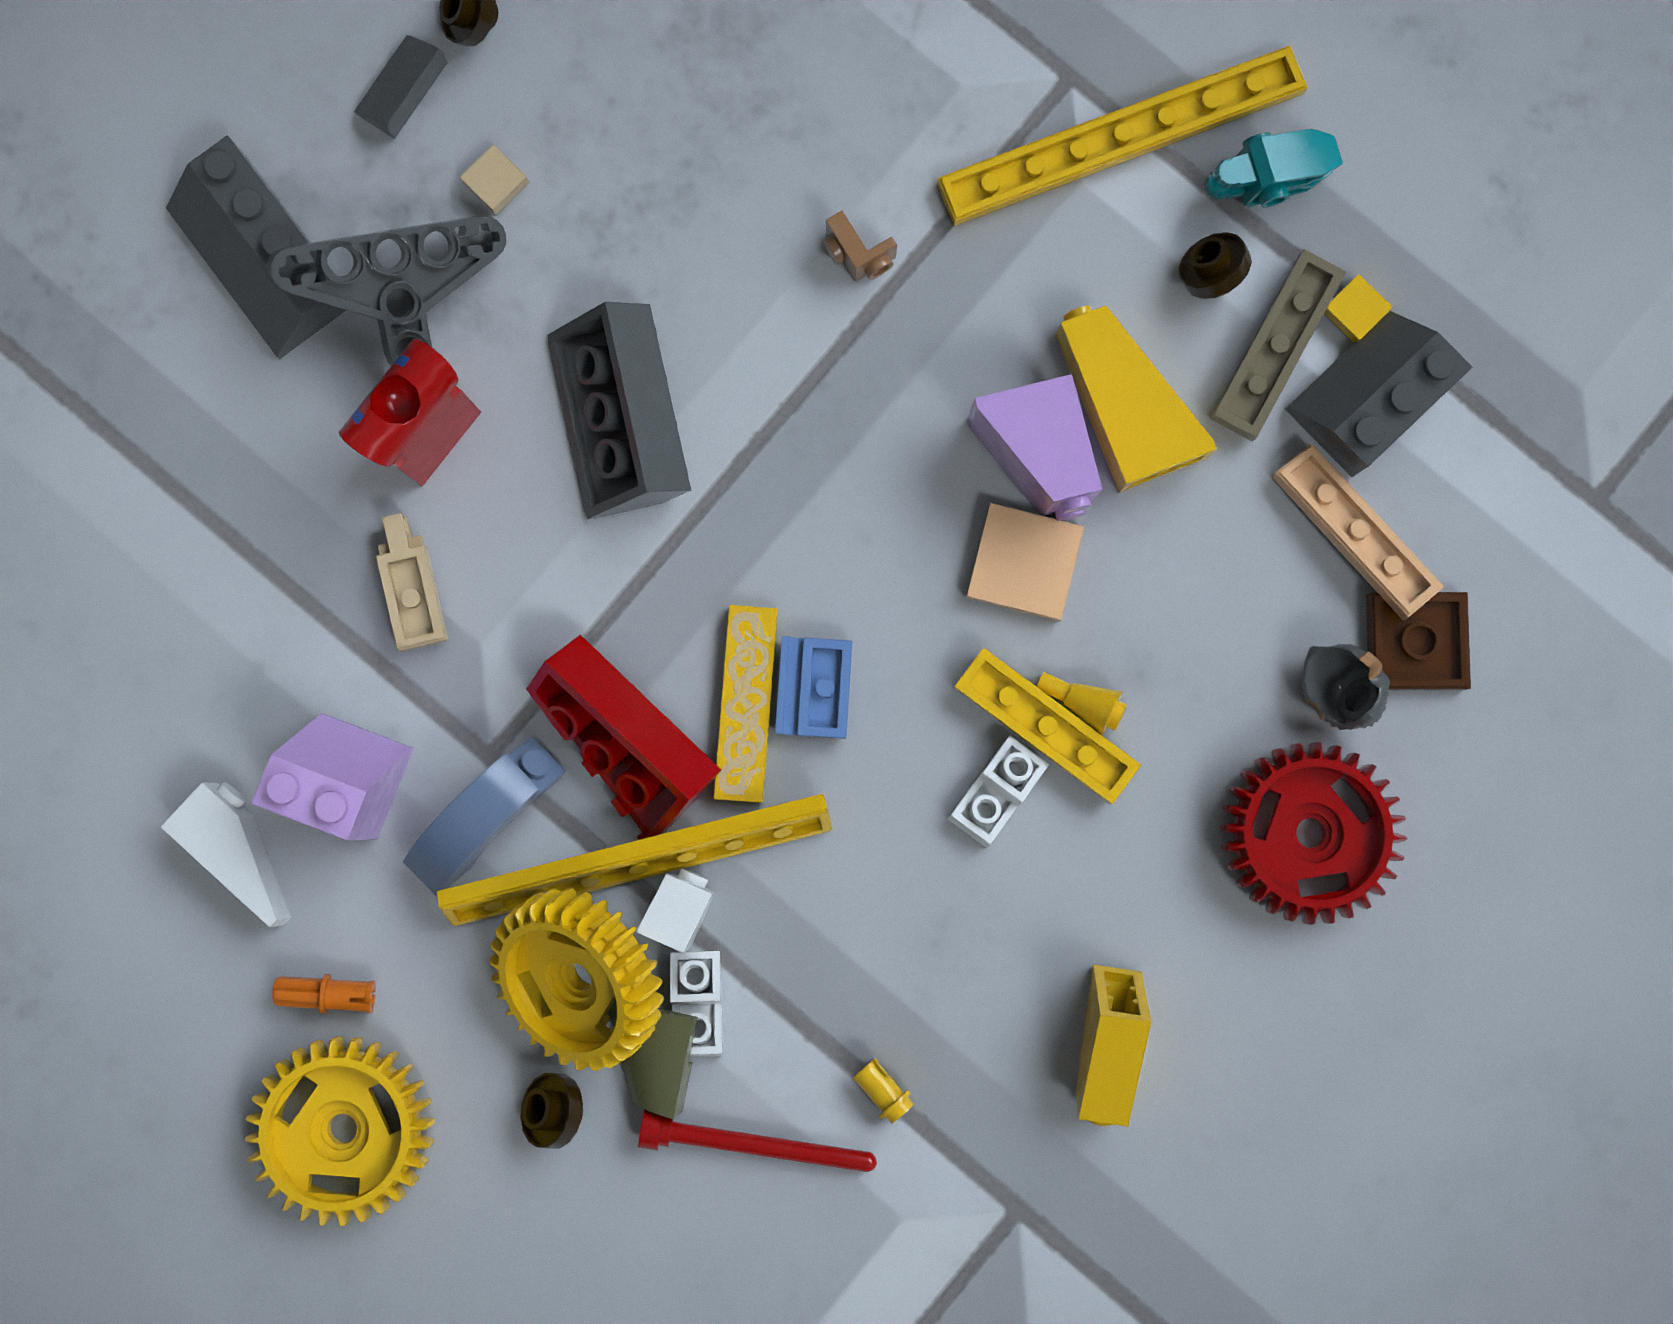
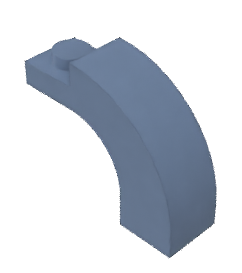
(480, 814)

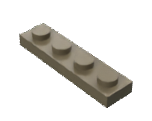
(1278, 345)

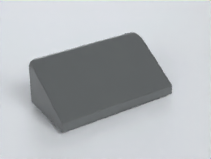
(401, 85)

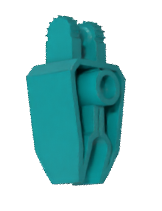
(1275, 167)

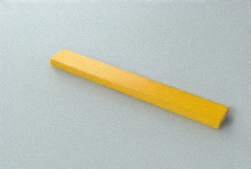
(1121, 135)
(638, 859)

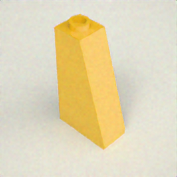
(1129, 403)

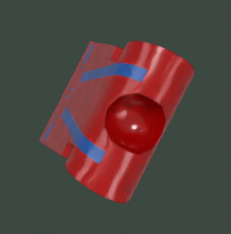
(412, 414)

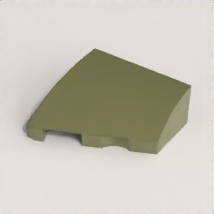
(661, 1067)

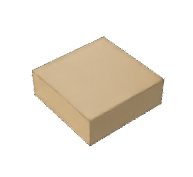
(494, 179)

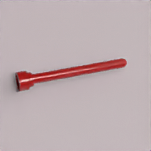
(661, 1130)

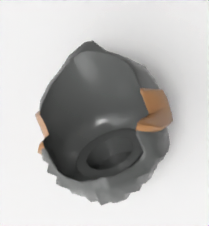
(1345, 685)

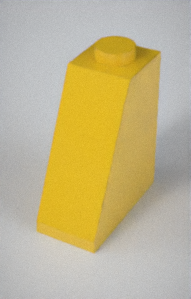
(1112, 1046)

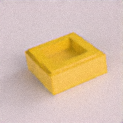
(1357, 309)

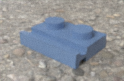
(813, 687)

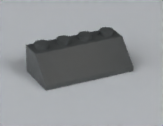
(235, 229)
(618, 409)

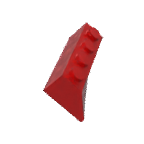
(622, 737)

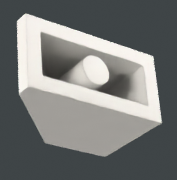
(677, 910)

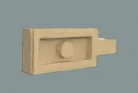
(409, 587)

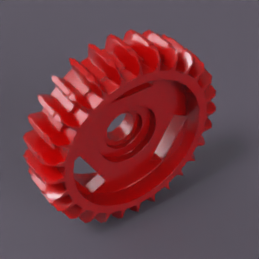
(1345, 843)

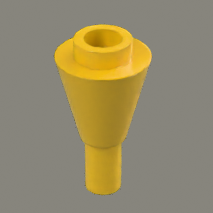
(1094, 705)

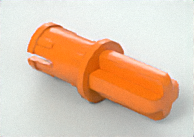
(324, 994)

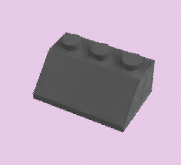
(1377, 390)

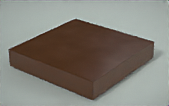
(1425, 649)

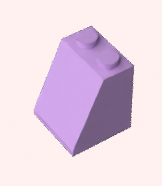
(1041, 444)
(334, 778)

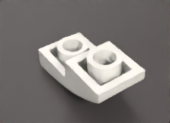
(998, 791)
(698, 993)

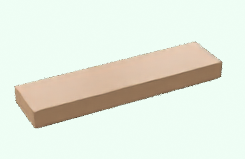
(1357, 532)

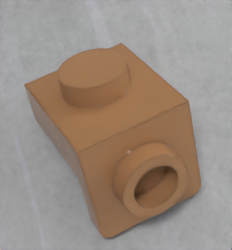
(846, 247)

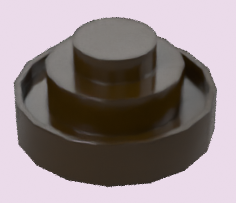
(467, 20)
(1215, 265)
(551, 1110)

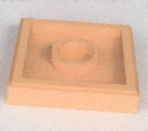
(1025, 562)

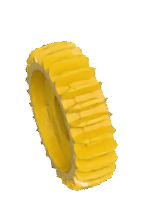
(548, 998)
(309, 1147)

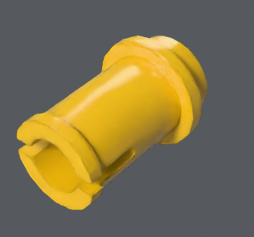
(883, 1091)

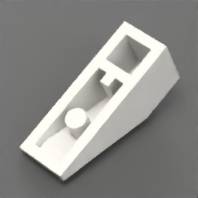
(229, 845)

